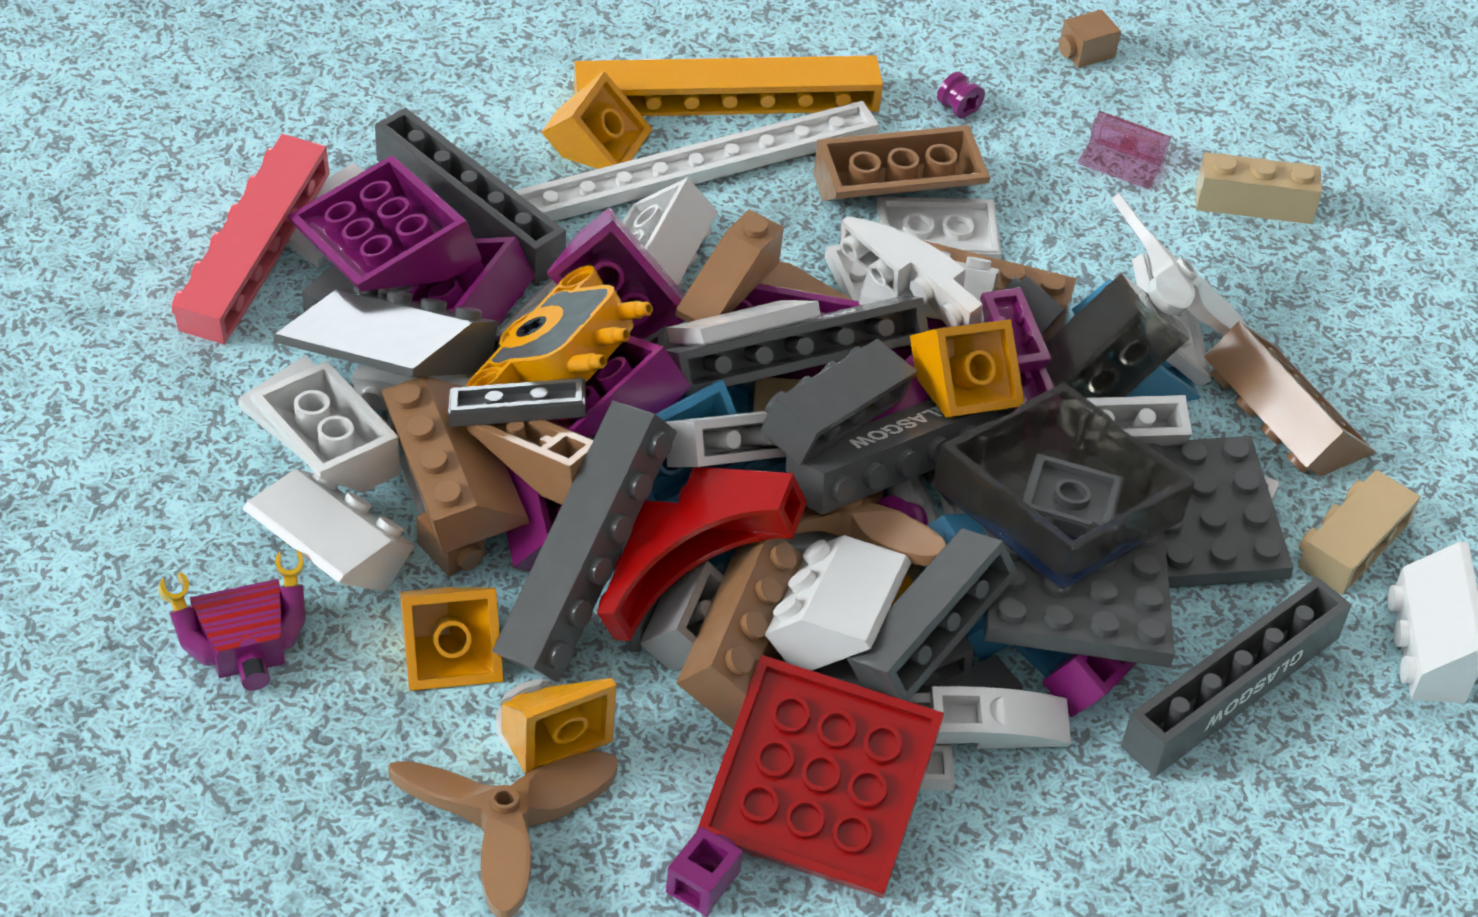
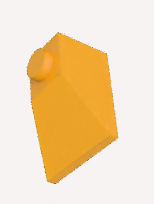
(597, 126)
(969, 367)
(450, 637)
(559, 721)

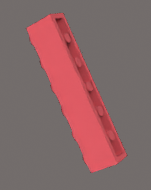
(250, 240)

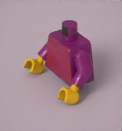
(241, 626)

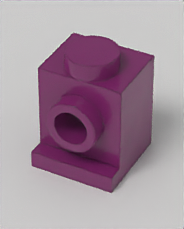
(703, 870)

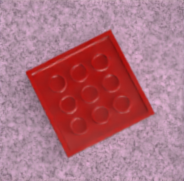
(822, 775)

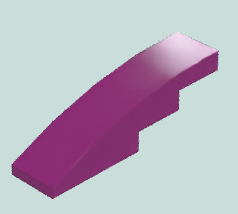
(1029, 344)

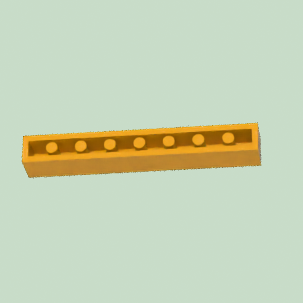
(740, 84)

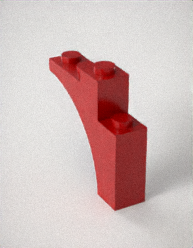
(713, 515)

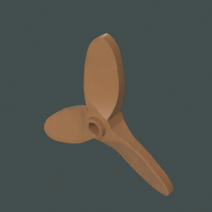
(877, 526)
(508, 811)

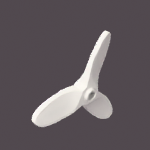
(1176, 281)

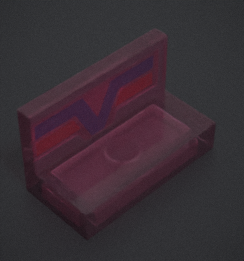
(1125, 150)

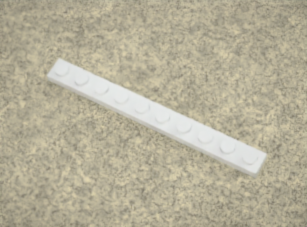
(698, 162)

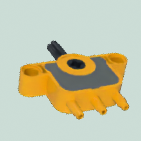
(564, 335)

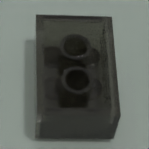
(1113, 342)

